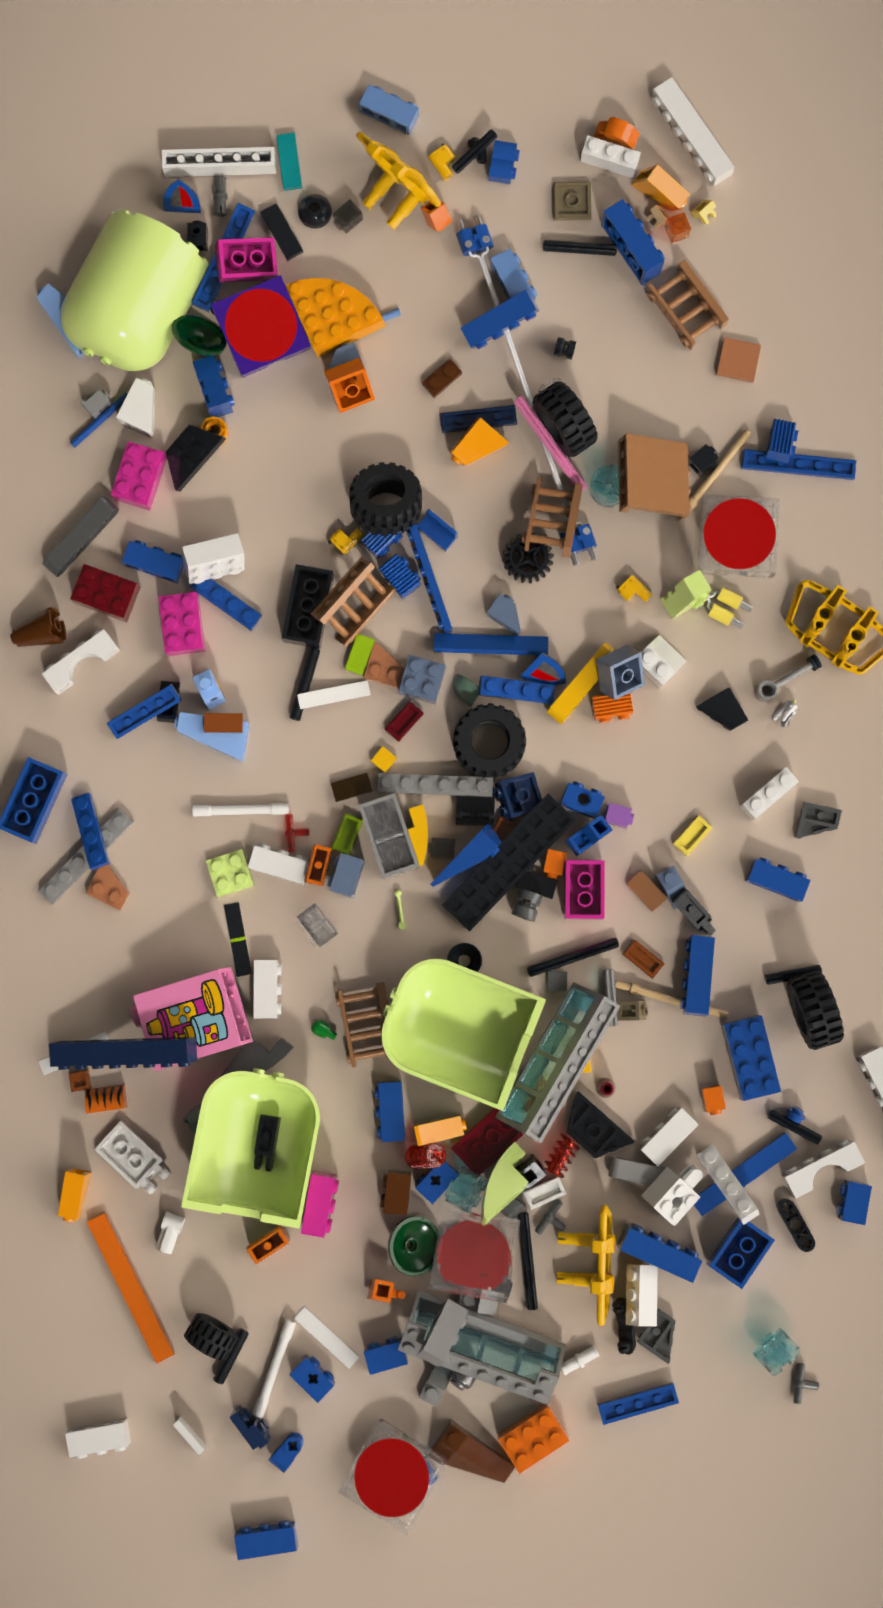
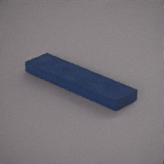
(493, 416)

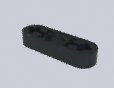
(793, 1209)

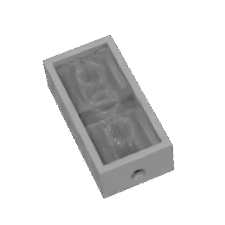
(389, 836)

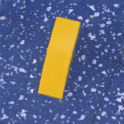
(419, 833)

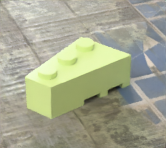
(689, 594)

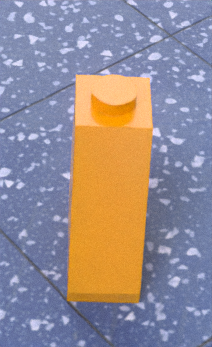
(661, 188)
(477, 443)
(439, 1129)
(73, 1194)

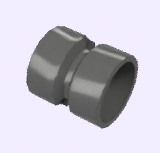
(524, 911)

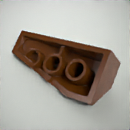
(471, 1454)

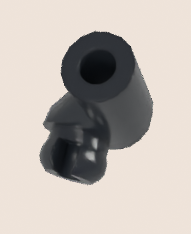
(481, 158)

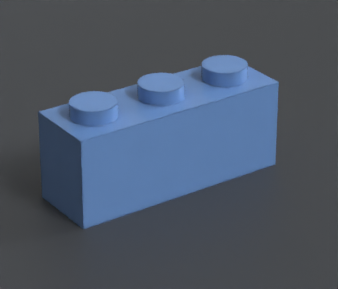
(389, 109)
(510, 275)

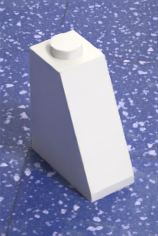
(139, 408)

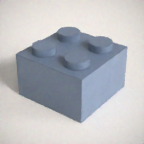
(620, 672)
(422, 679)
(346, 875)

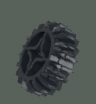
(533, 564)

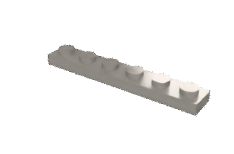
(435, 785)
(78, 863)

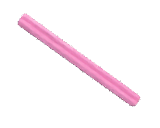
(549, 442)

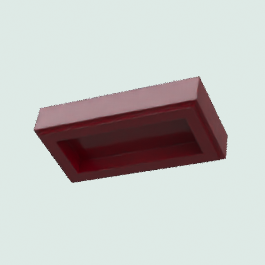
(404, 721)

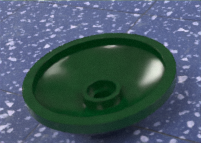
(198, 335)
(420, 1254)

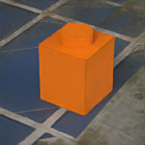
(436, 217)
(554, 863)
(713, 1099)

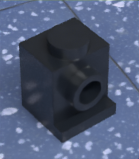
(536, 1172)

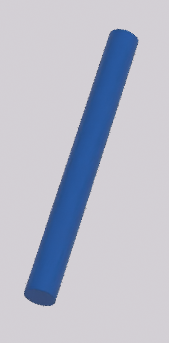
(98, 421)

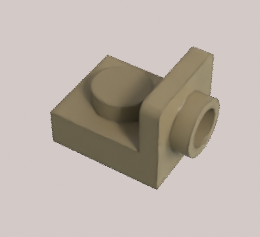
(632, 1010)

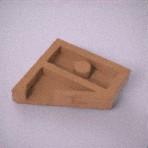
(383, 668)
(108, 888)

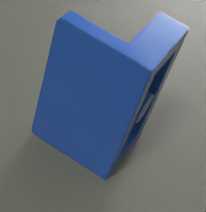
(437, 530)

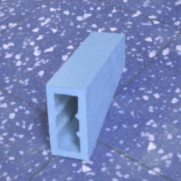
(51, 301)
(227, 743)

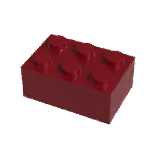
(105, 593)

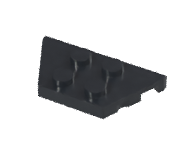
(190, 453)
(594, 1129)

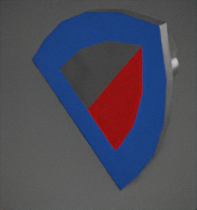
(181, 198)
(545, 671)

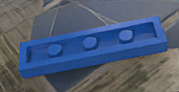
(227, 603)
(516, 690)
(144, 711)
(90, 831)
(638, 1403)

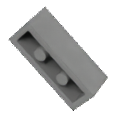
(443, 1333)

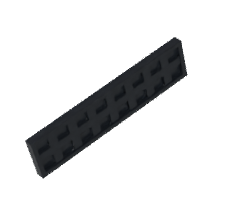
(516, 856)

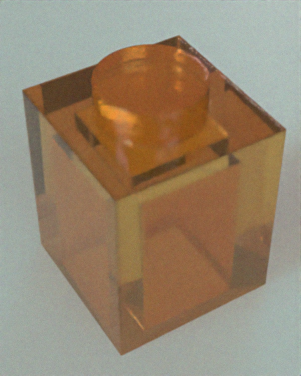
(677, 227)

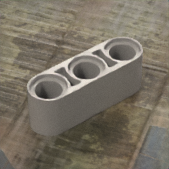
(634, 1171)

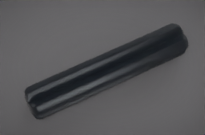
(474, 151)
(787, 975)
(794, 1127)
(227, 1364)

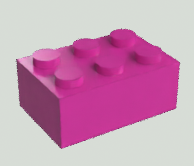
(246, 259)
(138, 475)
(181, 624)
(584, 889)
(319, 1204)

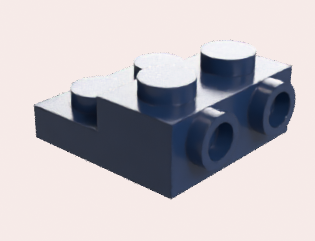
(517, 795)
(254, 1430)

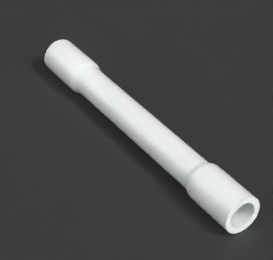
(273, 809)
(263, 1398)

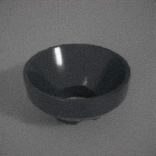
(315, 219)
(469, 950)

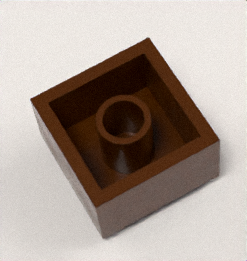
(397, 1192)

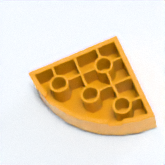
(333, 313)

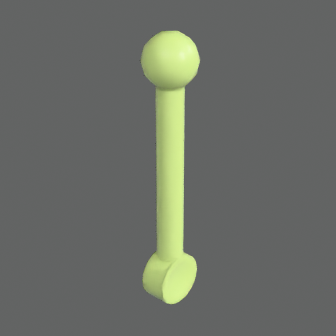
(397, 893)

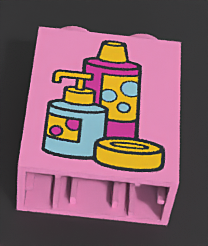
(198, 1008)

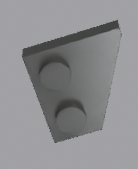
(817, 819)
(659, 1338)

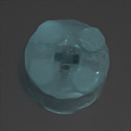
(598, 490)
(465, 1189)
(776, 1351)

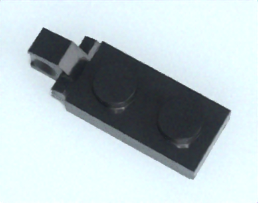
(693, 911)

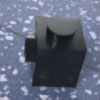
(198, 235)
(703, 460)

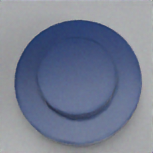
(795, 1114)

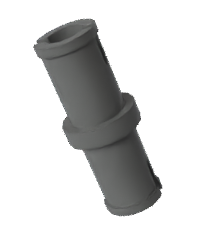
(220, 196)

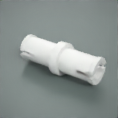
(579, 1360)

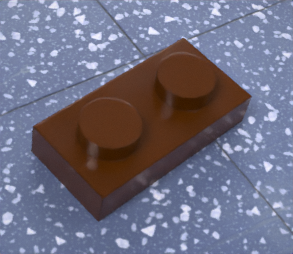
(442, 378)

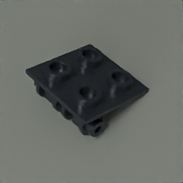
(475, 810)

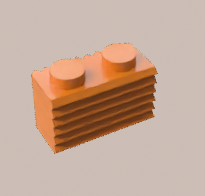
(607, 708)
(318, 865)
(268, 1244)

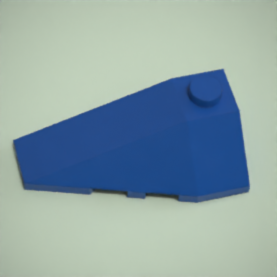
(477, 850)

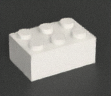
(213, 558)

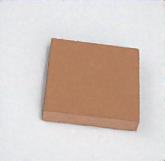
(738, 360)

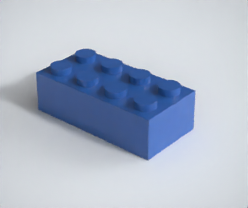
(632, 241)
(32, 800)
(751, 1058)
(660, 1253)

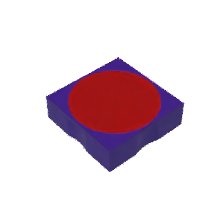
(261, 326)

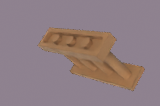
(695, 288)
(567, 527)
(339, 594)
(378, 993)

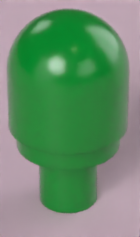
(322, 1030)

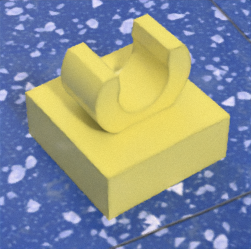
(703, 209)

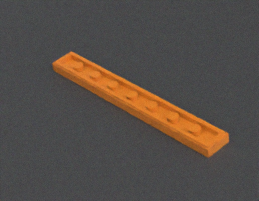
(130, 1288)

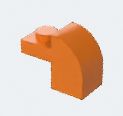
(617, 132)

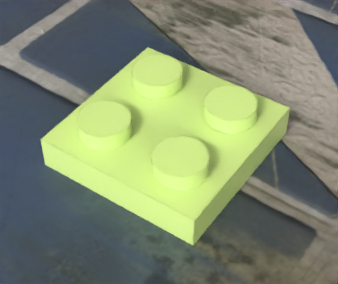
(230, 873)

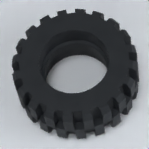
(565, 418)
(385, 479)
(489, 715)
(815, 1010)

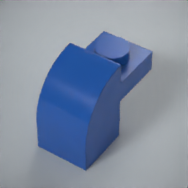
(589, 835)

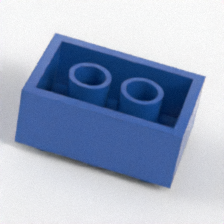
(740, 1252)

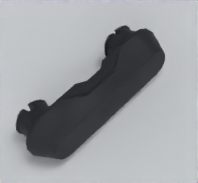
(626, 1333)

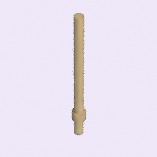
(718, 469)
(635, 989)

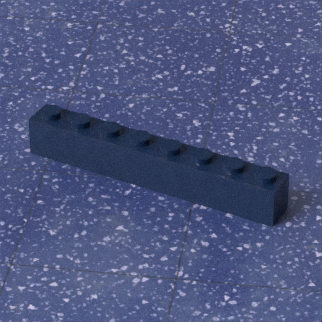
(123, 1052)

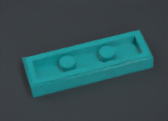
(289, 161)

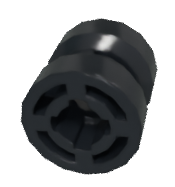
(560, 348)

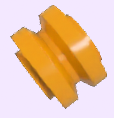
(215, 422)

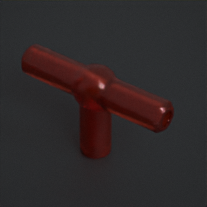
(290, 833)

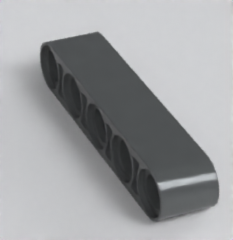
(80, 536)

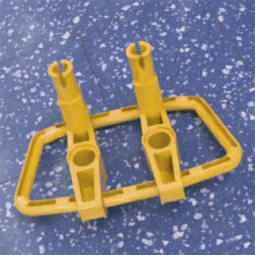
(399, 173)
(817, 624)
(603, 1281)

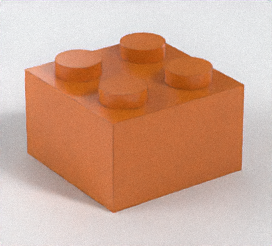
(349, 385)

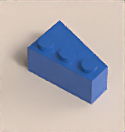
(213, 386)

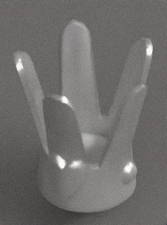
(788, 710)

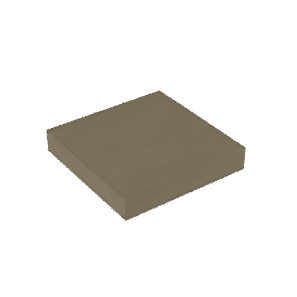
(572, 201)

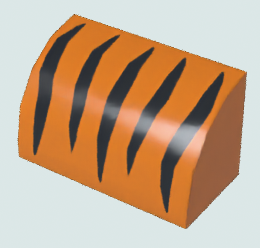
(105, 1098)

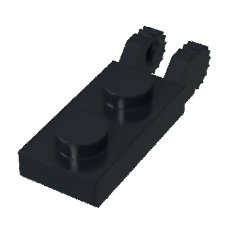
(266, 1141)

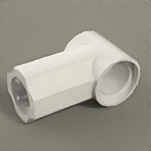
(171, 1227)

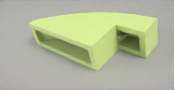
(503, 1184)

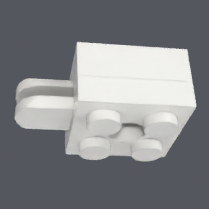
(674, 1194)

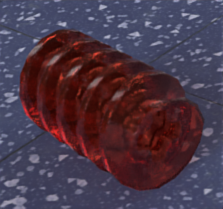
(425, 1156)
(561, 1156)

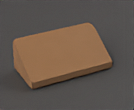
(646, 890)

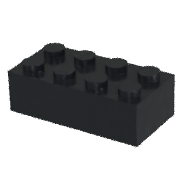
(307, 591)

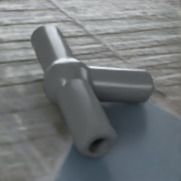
(549, 1217)
(800, 1383)

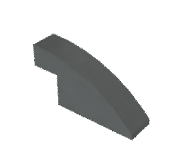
(257, 1056)

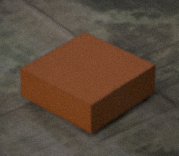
(80, 1080)

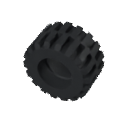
(211, 1336)

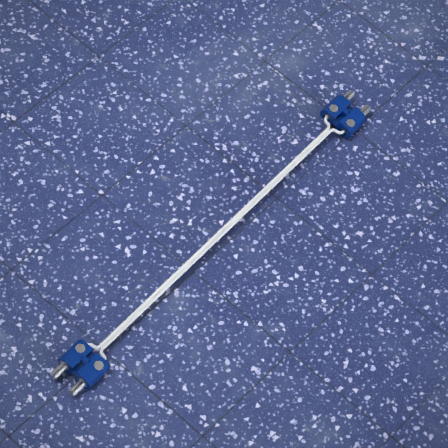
(480, 240)

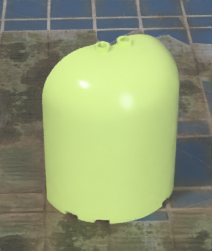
(131, 291)
(460, 1029)
(223, 1154)

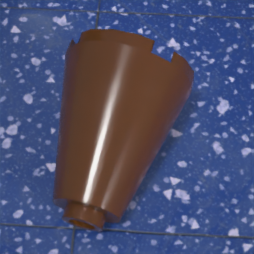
(40, 630)

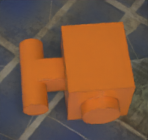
(383, 1291)

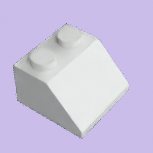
(661, 661)

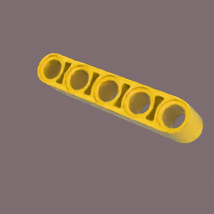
(578, 687)

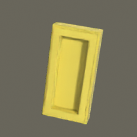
(692, 835)

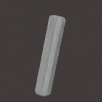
(609, 985)

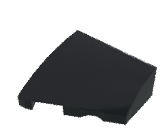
(724, 710)

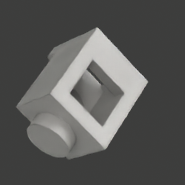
(97, 403)

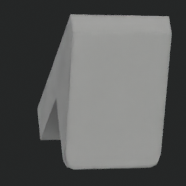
(479, 1305)
(435, 1385)

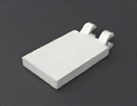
(132, 1157)

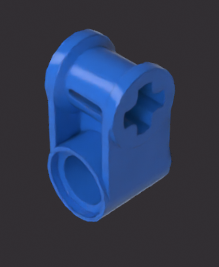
(285, 1453)

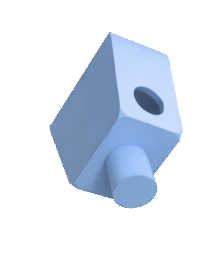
(209, 689)

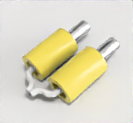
(730, 599)

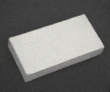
(544, 1192)
(189, 1435)

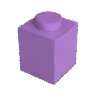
(619, 815)

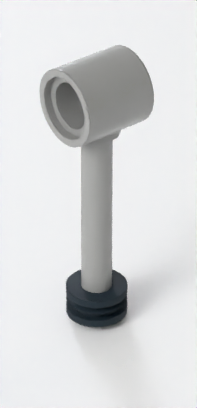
(813, 663)

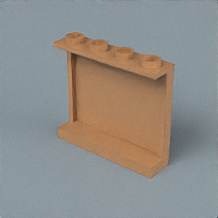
(653, 475)

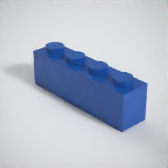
(499, 319)
(698, 975)

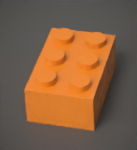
(533, 1438)

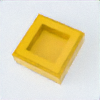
(384, 759)

